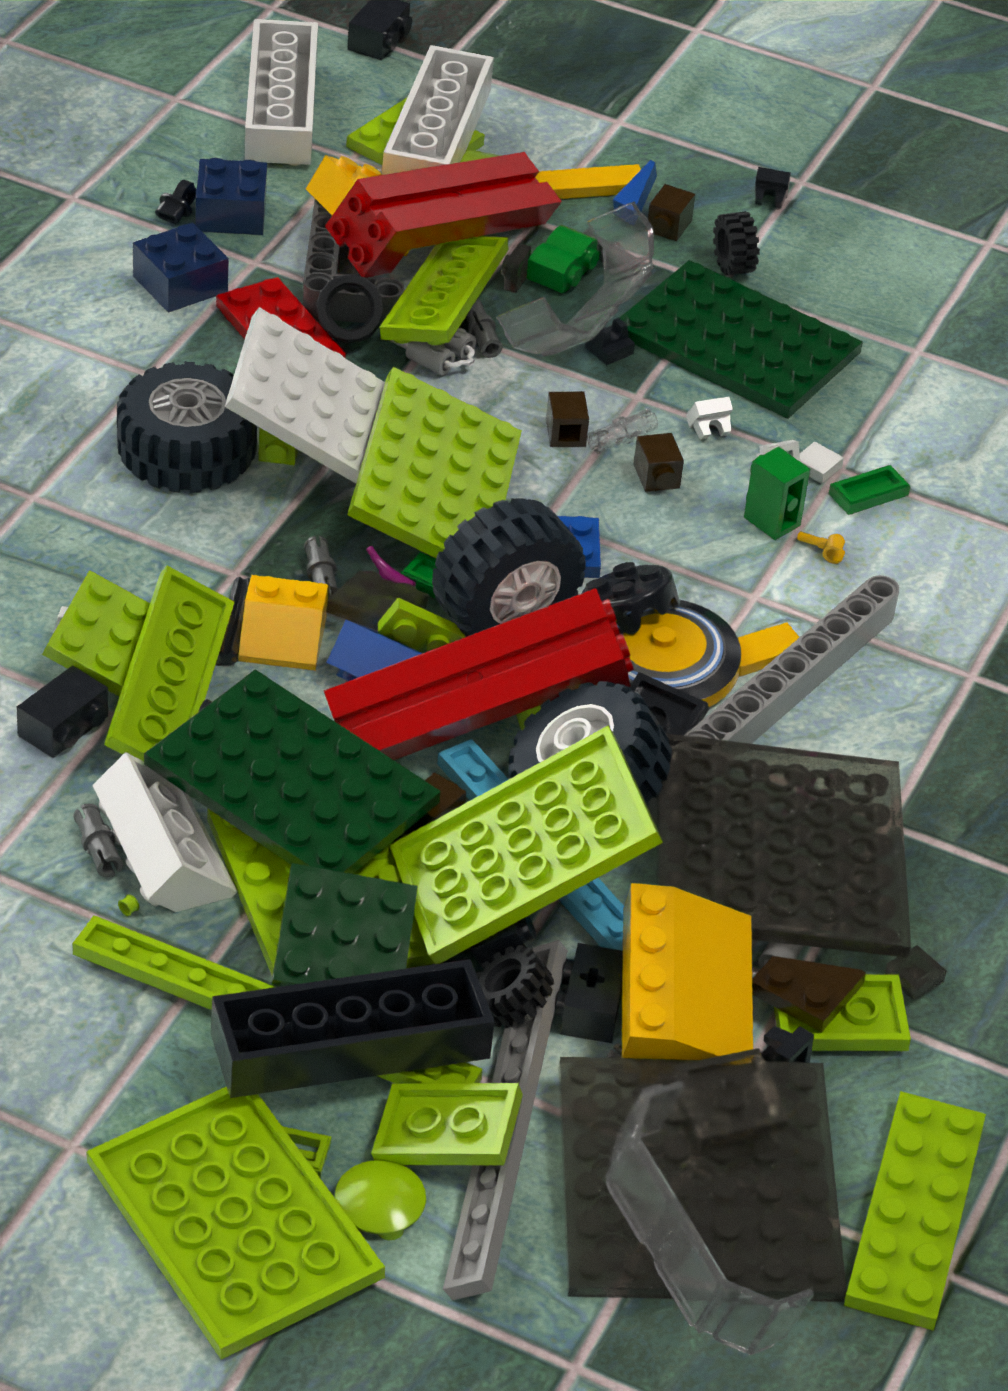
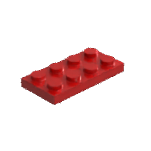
(276, 299)

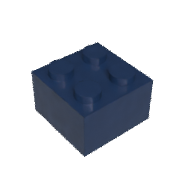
(231, 196)
(180, 267)

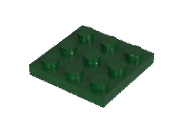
(341, 926)

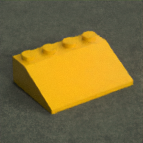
(684, 976)

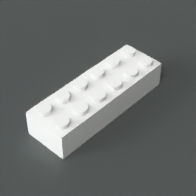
(281, 92)
(439, 111)

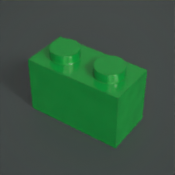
(776, 493)

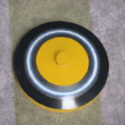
(686, 651)

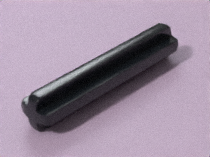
(231, 641)

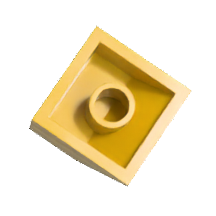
(283, 622)

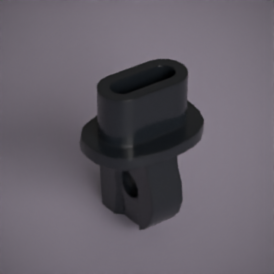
(177, 205)

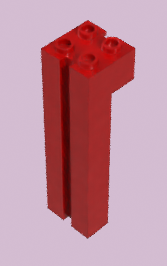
(437, 206)
(484, 677)

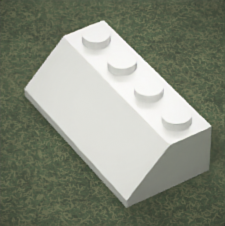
(162, 837)

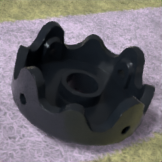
(636, 590)

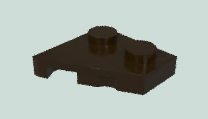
(807, 989)

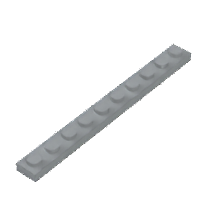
(492, 1186)

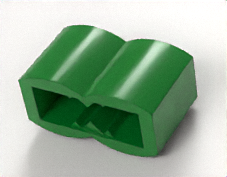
(563, 259)

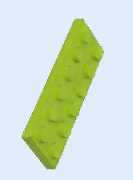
(444, 290)
(169, 663)
(915, 1211)

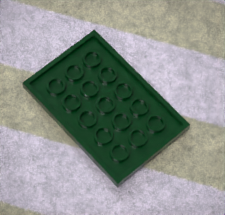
(739, 338)
(292, 777)

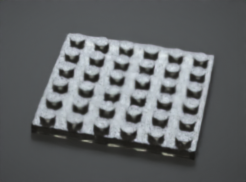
(790, 840)
(755, 1201)

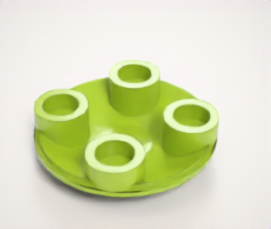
(381, 1197)

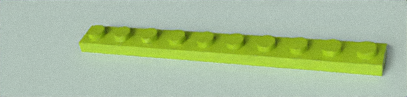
(200, 979)

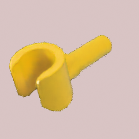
(832, 547)

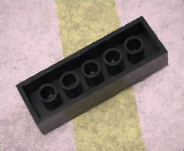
(351, 1028)

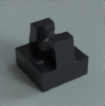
(772, 183)
(611, 343)
(788, 1046)

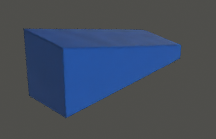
(638, 188)

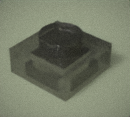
(515, 267)
(917, 973)

